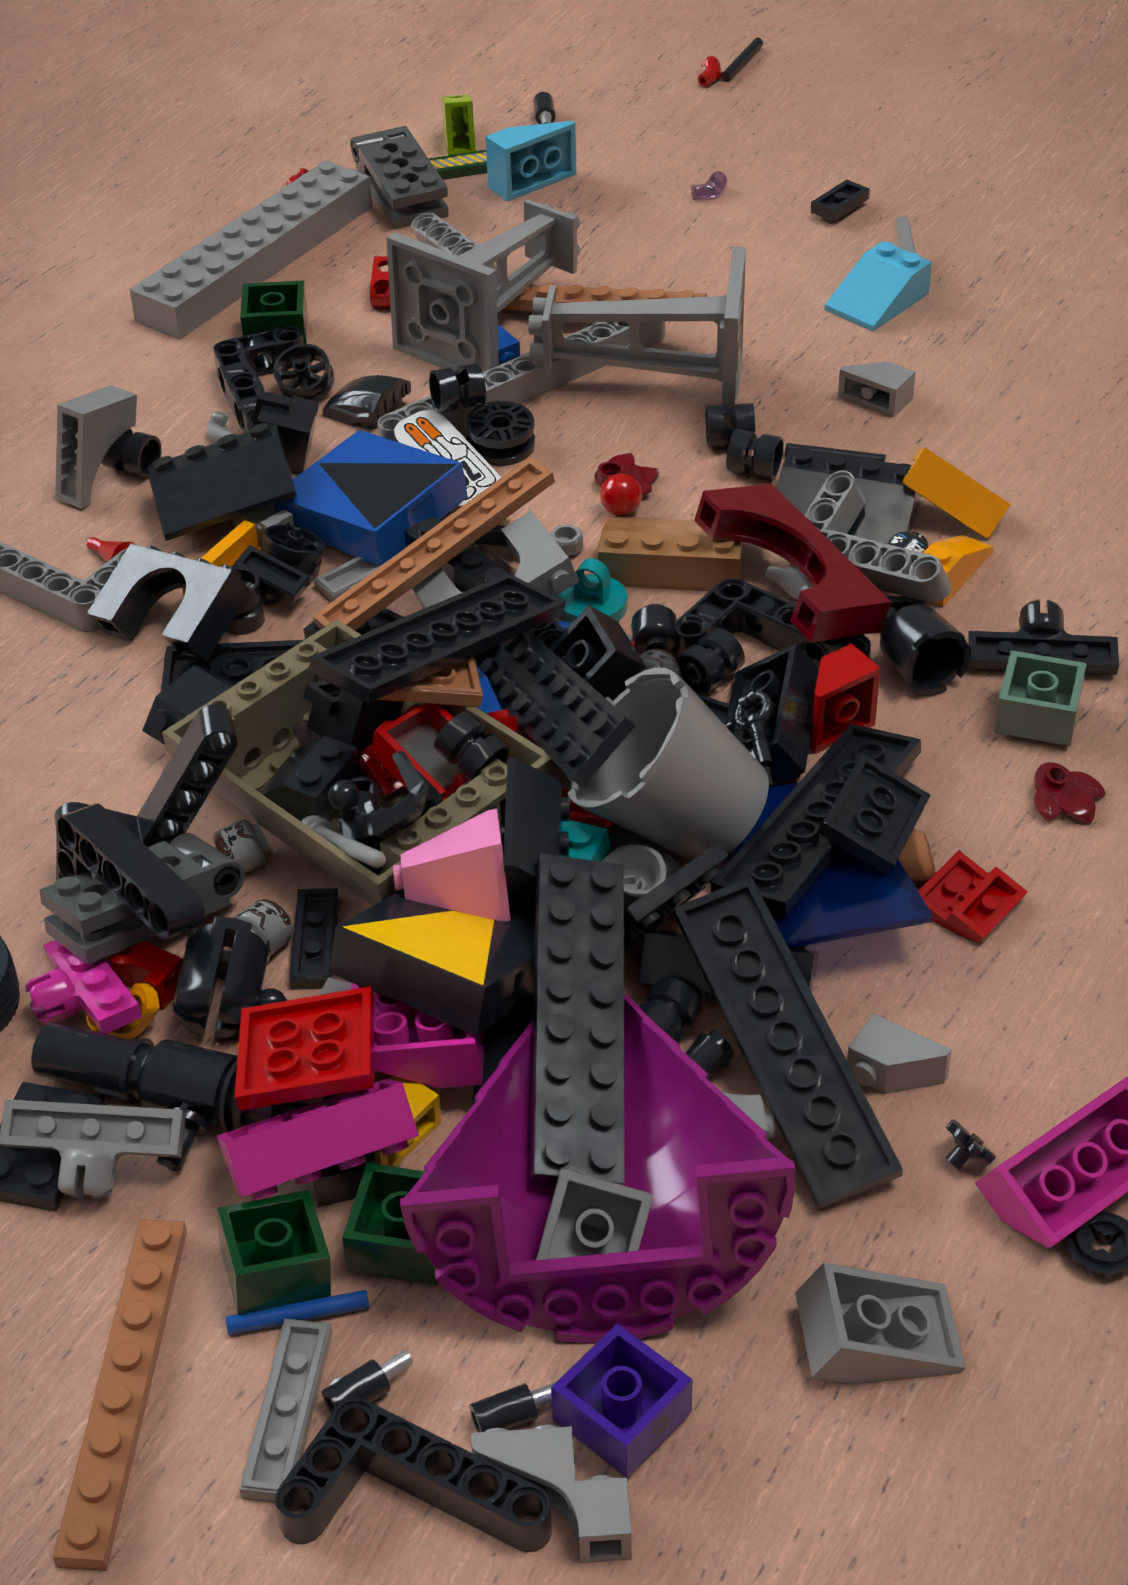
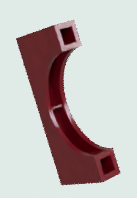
(841, 596)

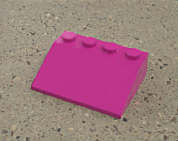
(423, 1047)

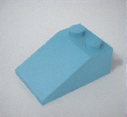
(530, 157)
(881, 286)

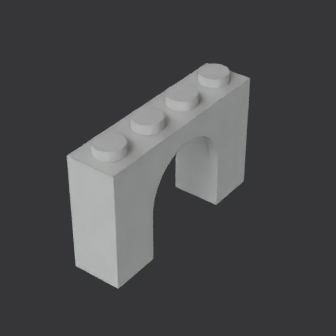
(540, 560)

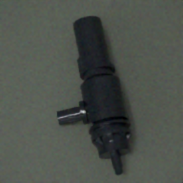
(158, 1075)

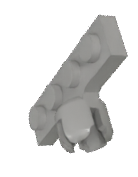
(91, 1138)

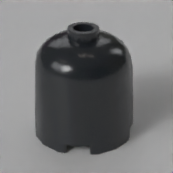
(924, 648)

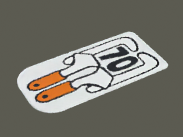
(436, 435)

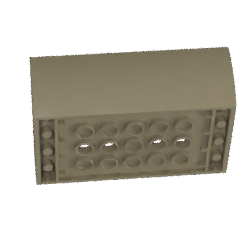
(263, 718)

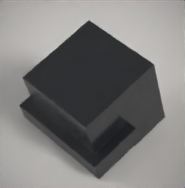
(294, 422)
(344, 717)

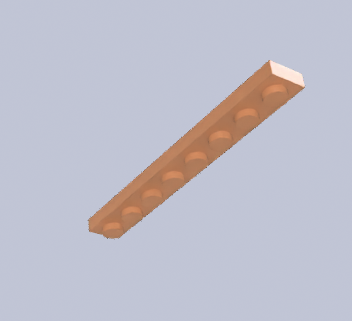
(578, 293)
(437, 546)
(120, 1398)

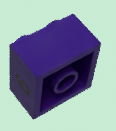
(622, 1399)

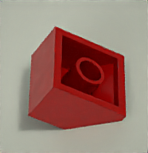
(843, 695)

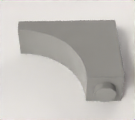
(84, 435)

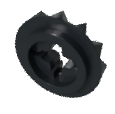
(1106, 1229)

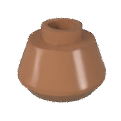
(917, 857)

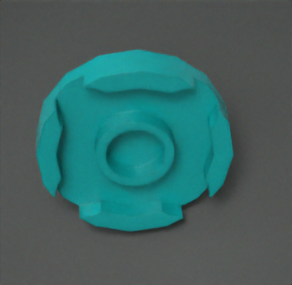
(595, 590)

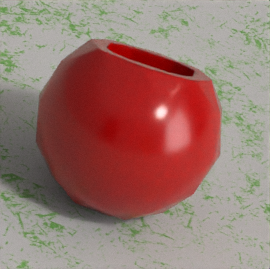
(621, 494)

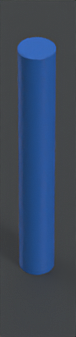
(298, 1311)

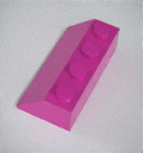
(318, 1137)
(1065, 1172)

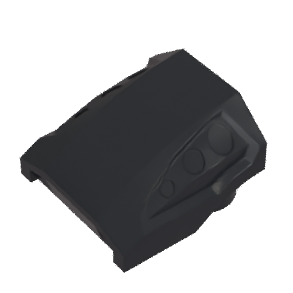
(367, 400)

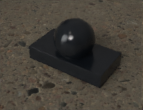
(276, 578)

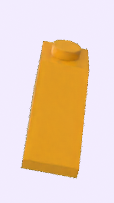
(960, 560)

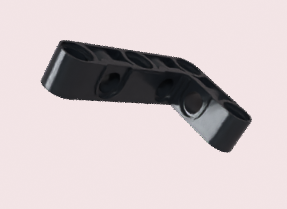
(240, 367)
(762, 615)

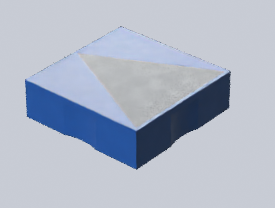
(372, 492)

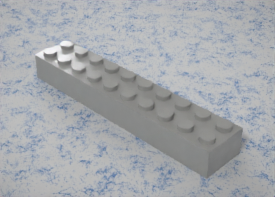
(250, 249)

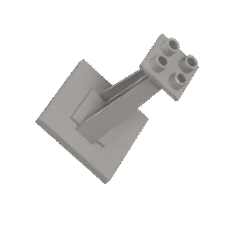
(450, 303)
(724, 310)

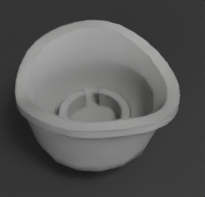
(642, 870)

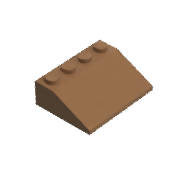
(667, 554)

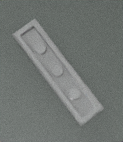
(286, 1407)

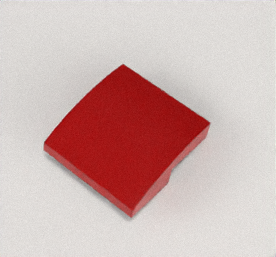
(969, 898)

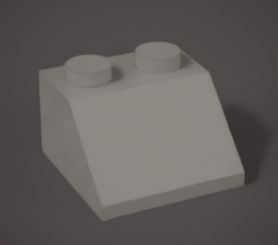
(593, 1217)

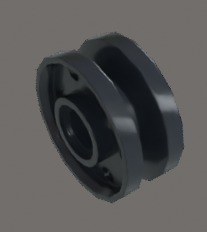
(501, 432)

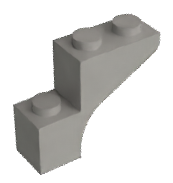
(592, 1507)

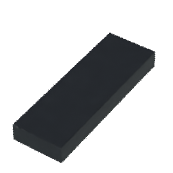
(313, 937)

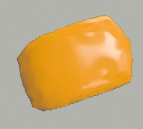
(149, 1005)

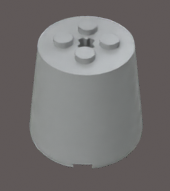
(677, 773)

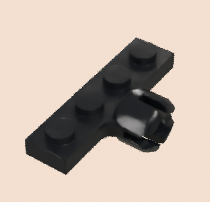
(1043, 636)

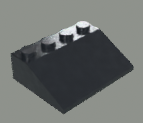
(221, 480)
(888, 502)

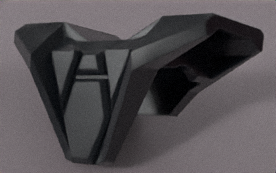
(410, 808)

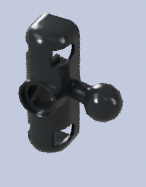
(349, 799)

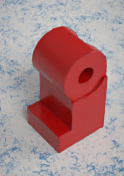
(379, 284)
(148, 965)

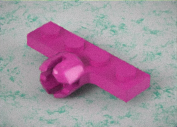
(81, 986)

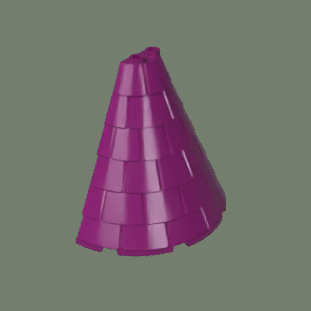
(685, 1142)

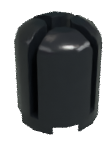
(206, 962)

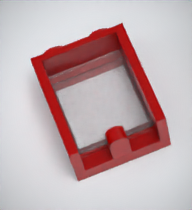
(415, 736)

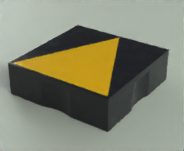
(439, 960)

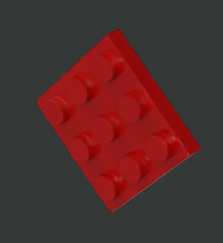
(305, 1048)

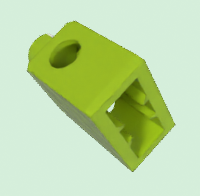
(458, 121)

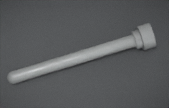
(351, 847)

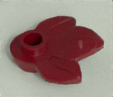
(626, 465)
(1066, 792)

